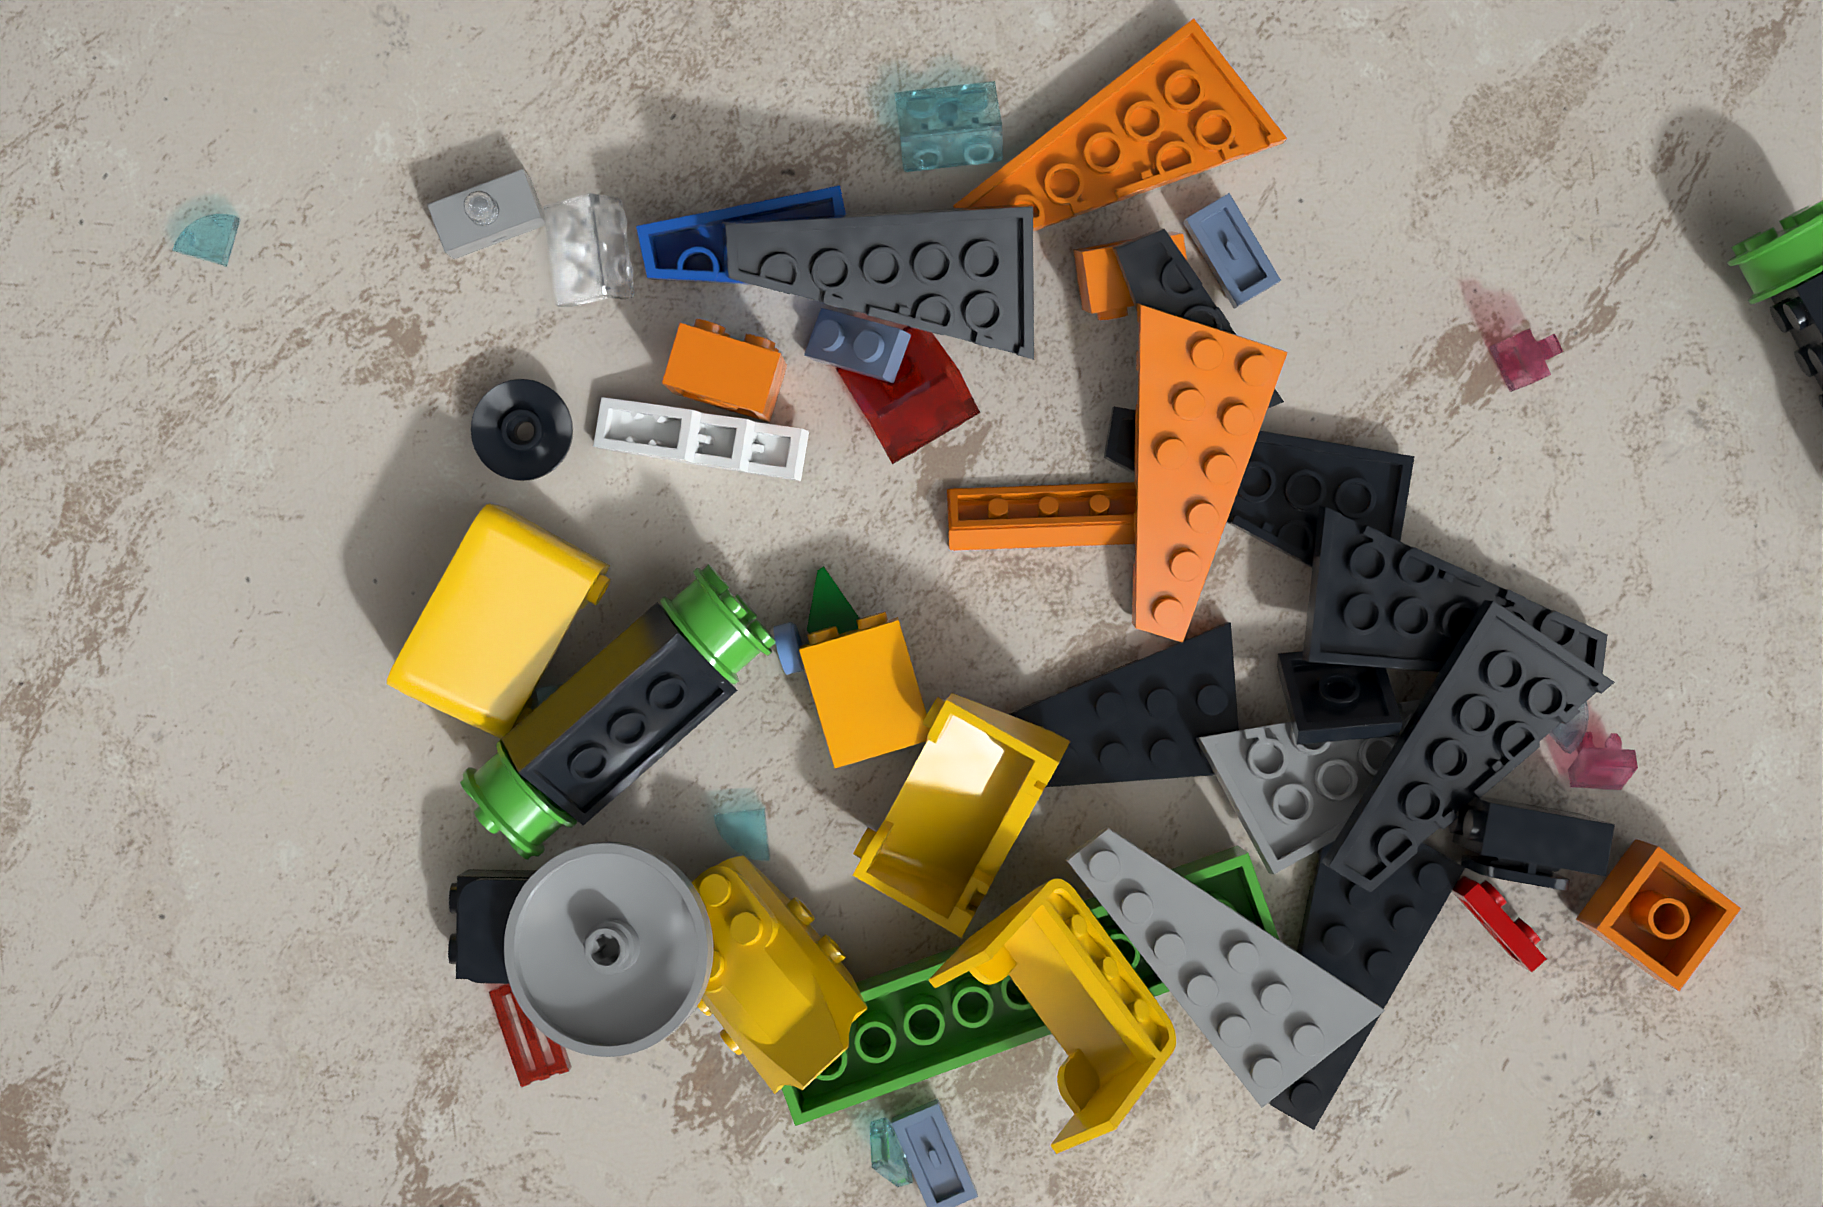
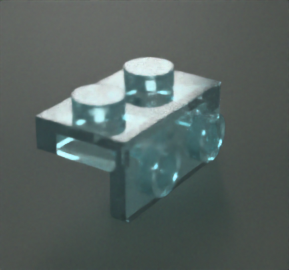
(949, 126)

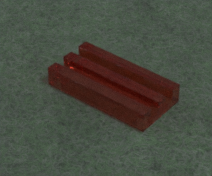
(515, 1046)

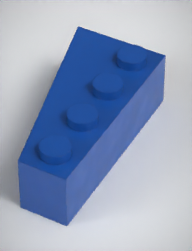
(693, 245)

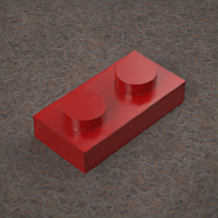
(1514, 937)

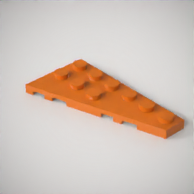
(1147, 128)
(1193, 440)

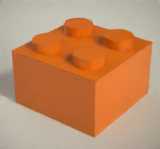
(724, 370)
(1658, 913)

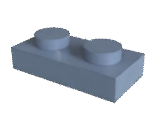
(1231, 250)
(857, 345)
(934, 1156)

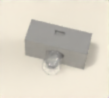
(487, 214)

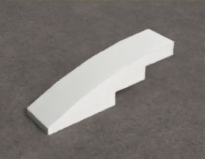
(701, 438)

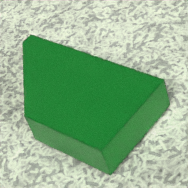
(830, 606)

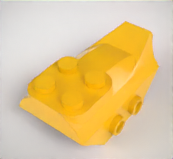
(774, 977)

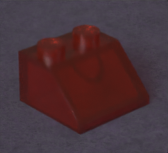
(922, 402)

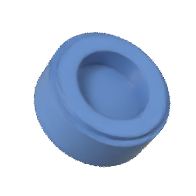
(788, 644)

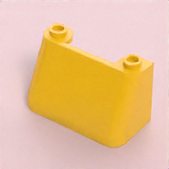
(496, 620)
(959, 810)

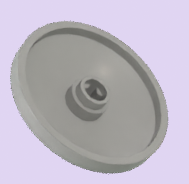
(608, 948)

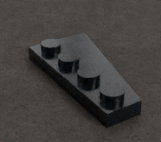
(1165, 281)

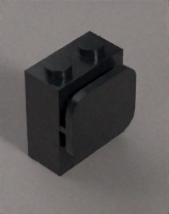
(1530, 842)
(482, 911)

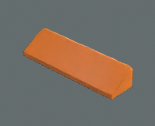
(1041, 516)

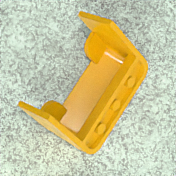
(1083, 995)

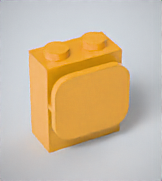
(864, 689)

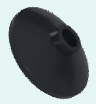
(496, 428)

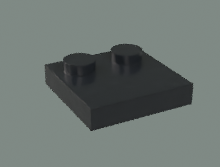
(1337, 700)

